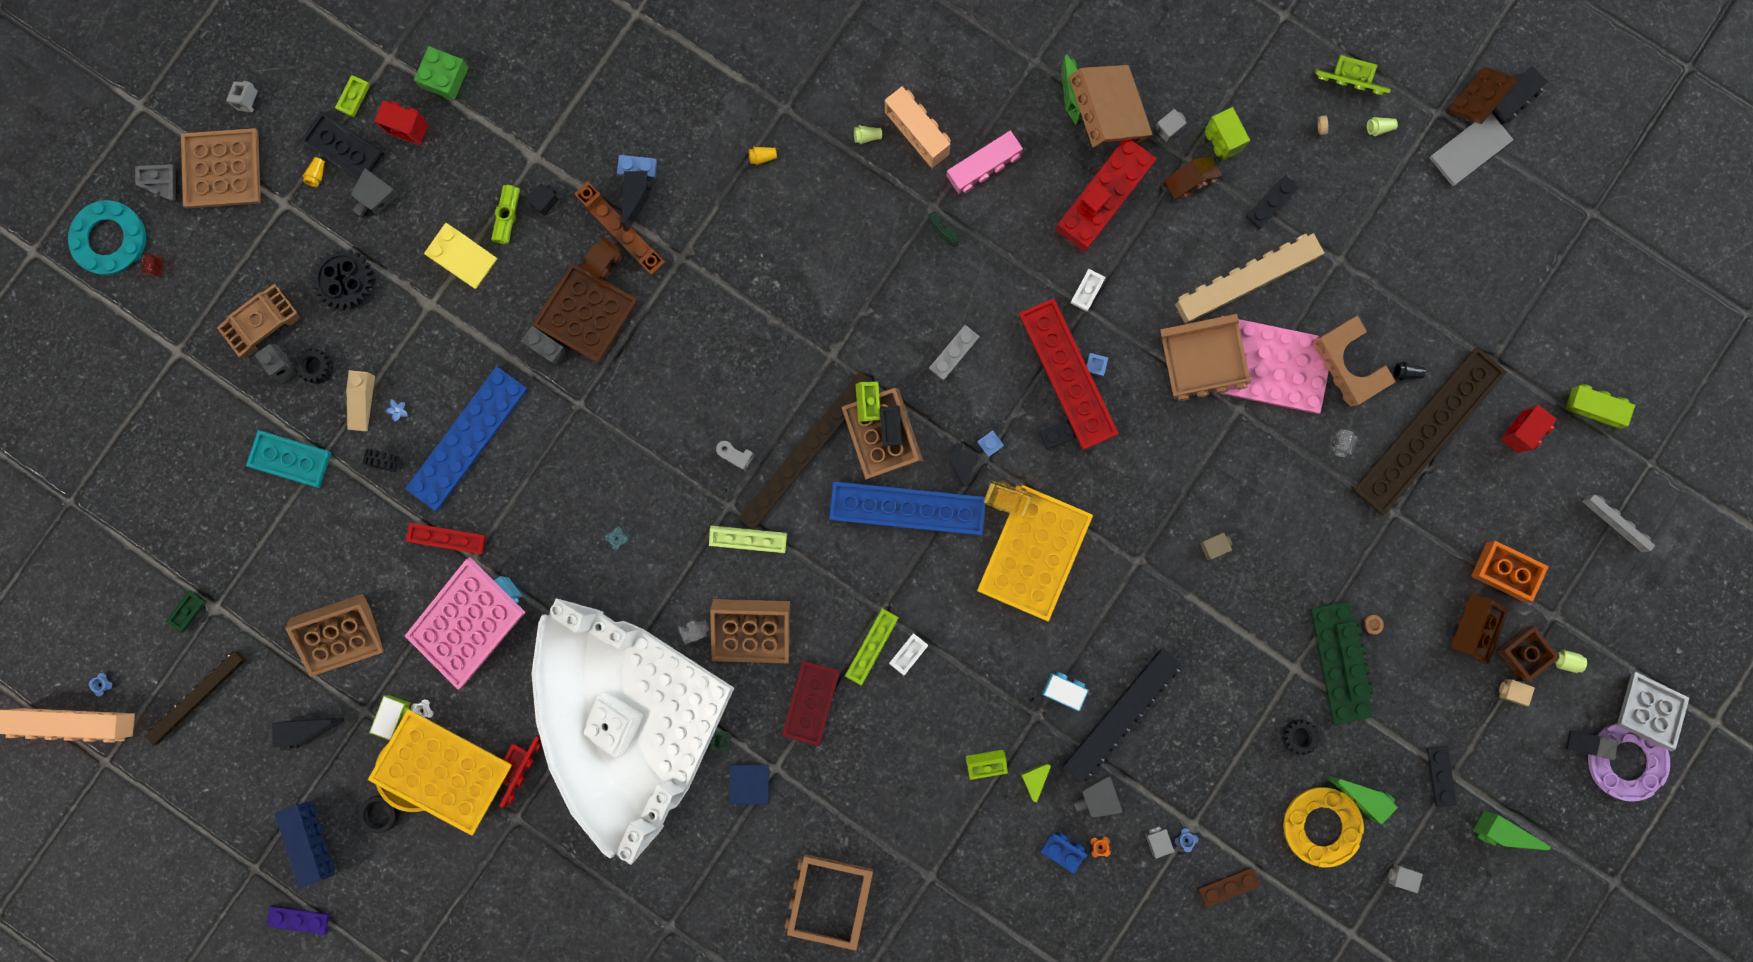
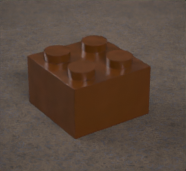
(1527, 653)

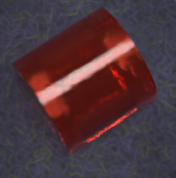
(151, 265)

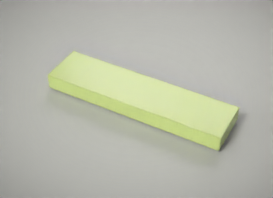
(747, 539)

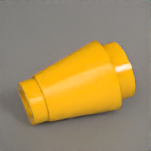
(761, 155)
(314, 172)

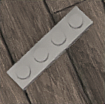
(1622, 526)

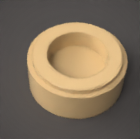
(1323, 125)

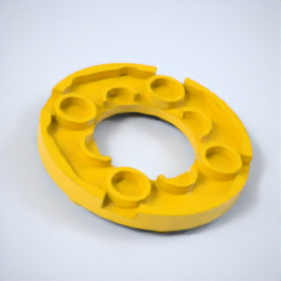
(1350, 835)

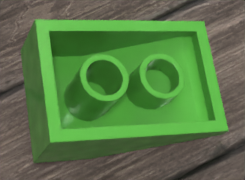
(1373, 804)
(1497, 830)

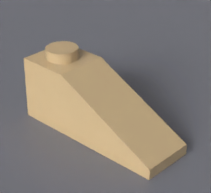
(359, 399)

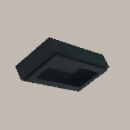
(891, 426)

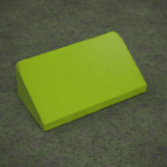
(868, 401)
(986, 764)

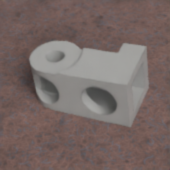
(732, 455)

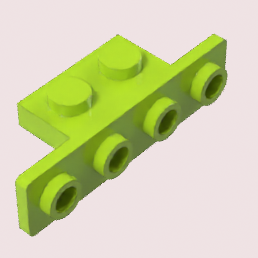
(1354, 72)

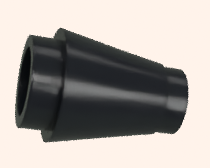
(1408, 371)

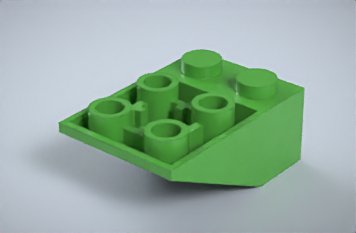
(1068, 67)

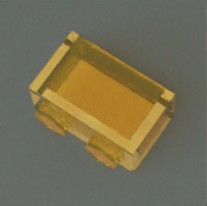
(1007, 499)

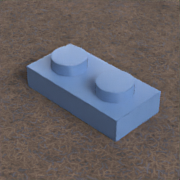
(633, 163)

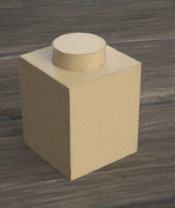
(1516, 692)

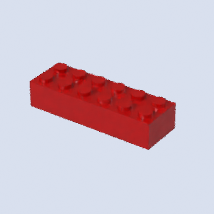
(1121, 176)

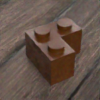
(1193, 176)

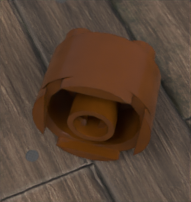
(601, 259)

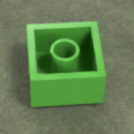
(441, 73)

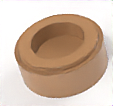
(1373, 624)

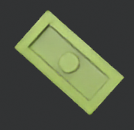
(352, 96)

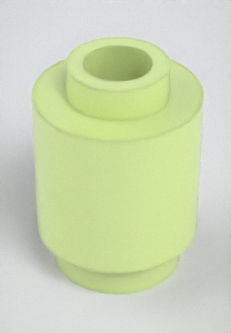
(1571, 661)

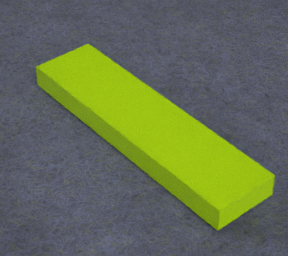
(871, 646)

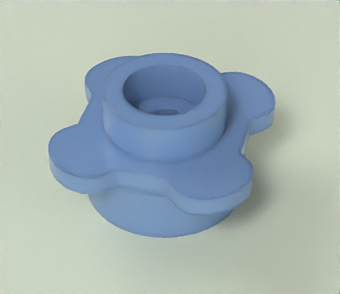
(94, 684)
(1192, 839)

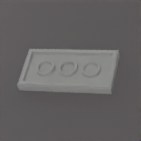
(1471, 149)

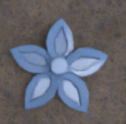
(396, 410)

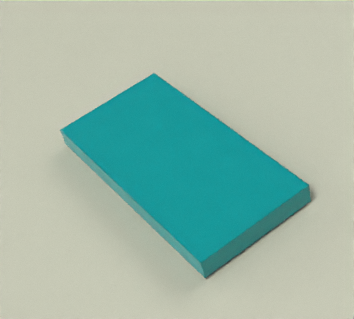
(288, 459)

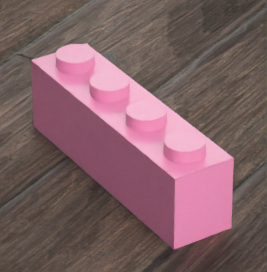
(984, 162)

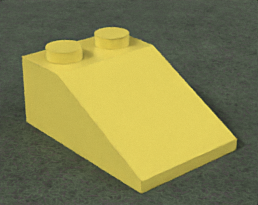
(460, 256)

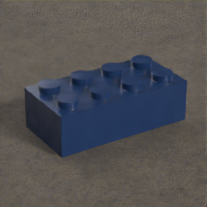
(305, 844)

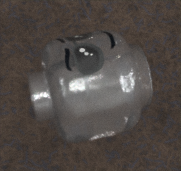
(1343, 443)

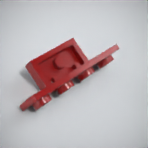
(521, 761)

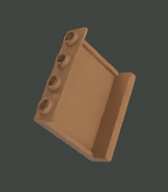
(1110, 104)
(1205, 357)

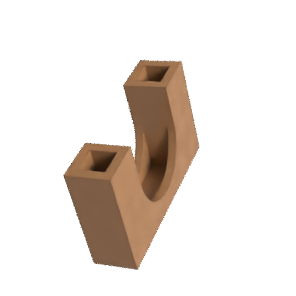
(1332, 347)

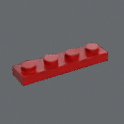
(446, 538)

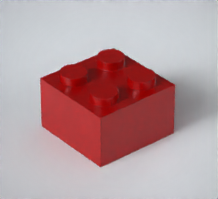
(401, 122)
(1529, 429)

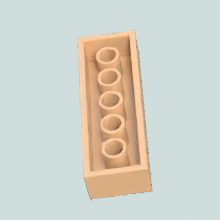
(66, 724)

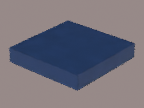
(749, 784)

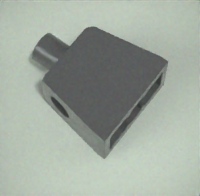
(372, 194)
(275, 360)
(1099, 799)

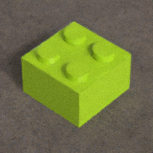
(1227, 134)

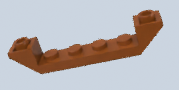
(612, 222)

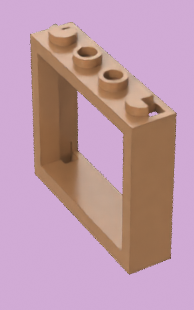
(795, 902)

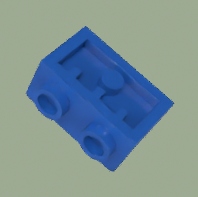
(1064, 852)

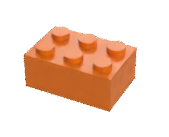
(1509, 571)

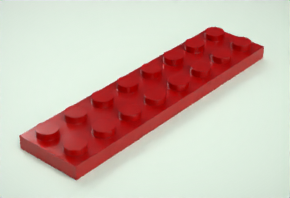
(1068, 374)

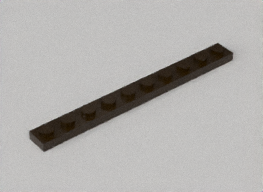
(800, 457)

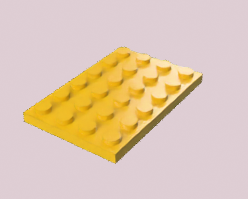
(1035, 555)
(440, 772)

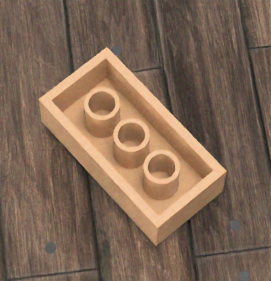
(917, 126)

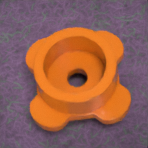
(1095, 847)

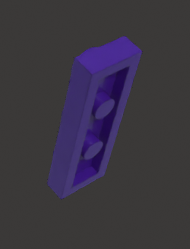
(298, 920)

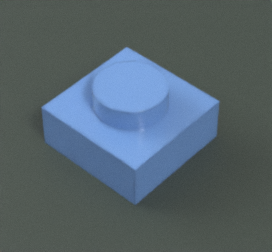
(1097, 364)
(990, 443)

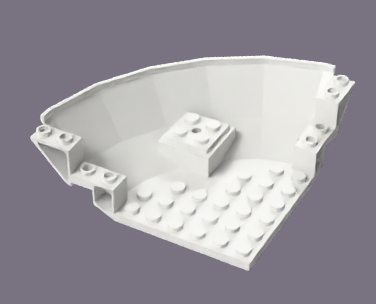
(656, 713)

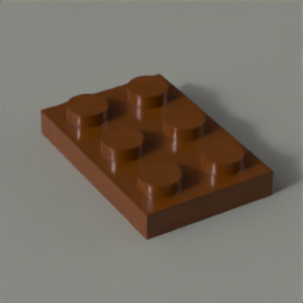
(1482, 95)

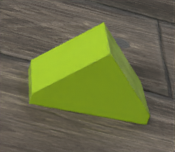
(1035, 779)

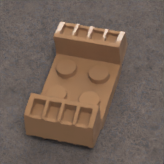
(257, 320)

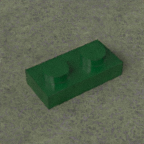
(186, 611)

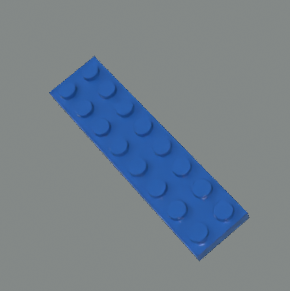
(466, 439)
(907, 508)

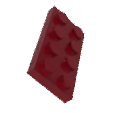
(810, 703)

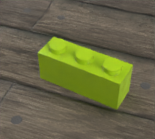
(1600, 406)

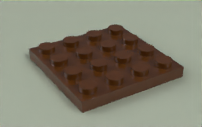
(585, 313)

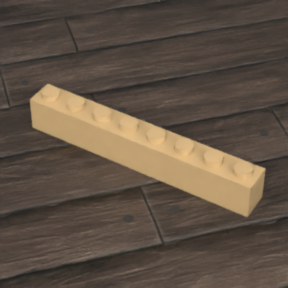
(1249, 278)

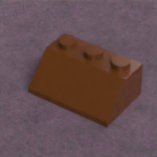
(1479, 628)

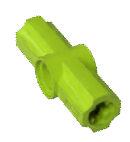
(503, 226)

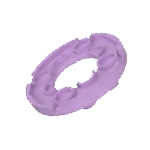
(1633, 790)

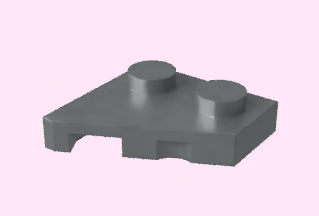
(157, 179)

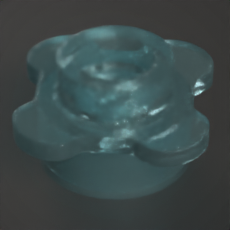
(616, 533)

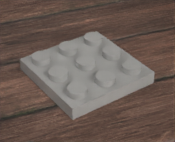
(1653, 711)

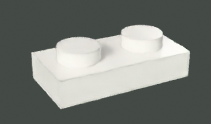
(1087, 290)
(908, 654)

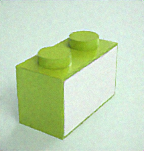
(389, 716)

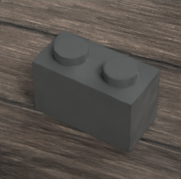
(544, 345)

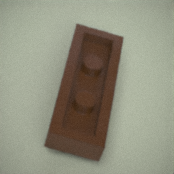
(1229, 887)

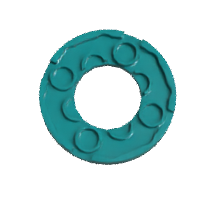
(125, 256)

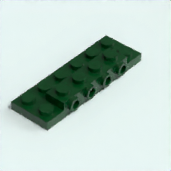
(1342, 662)

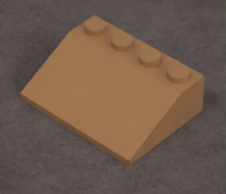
(868, 439)
(750, 631)
(335, 635)

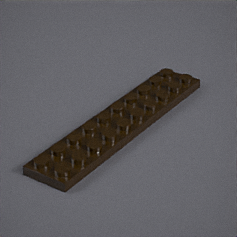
(1429, 431)

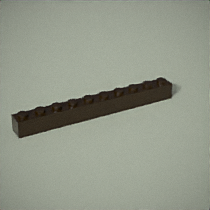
(195, 698)

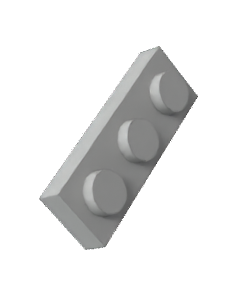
(954, 352)

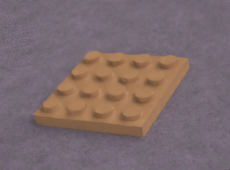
(220, 168)

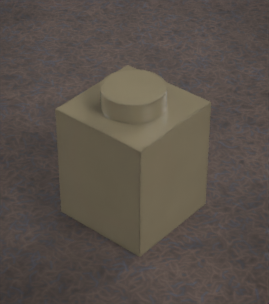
(1216, 546)

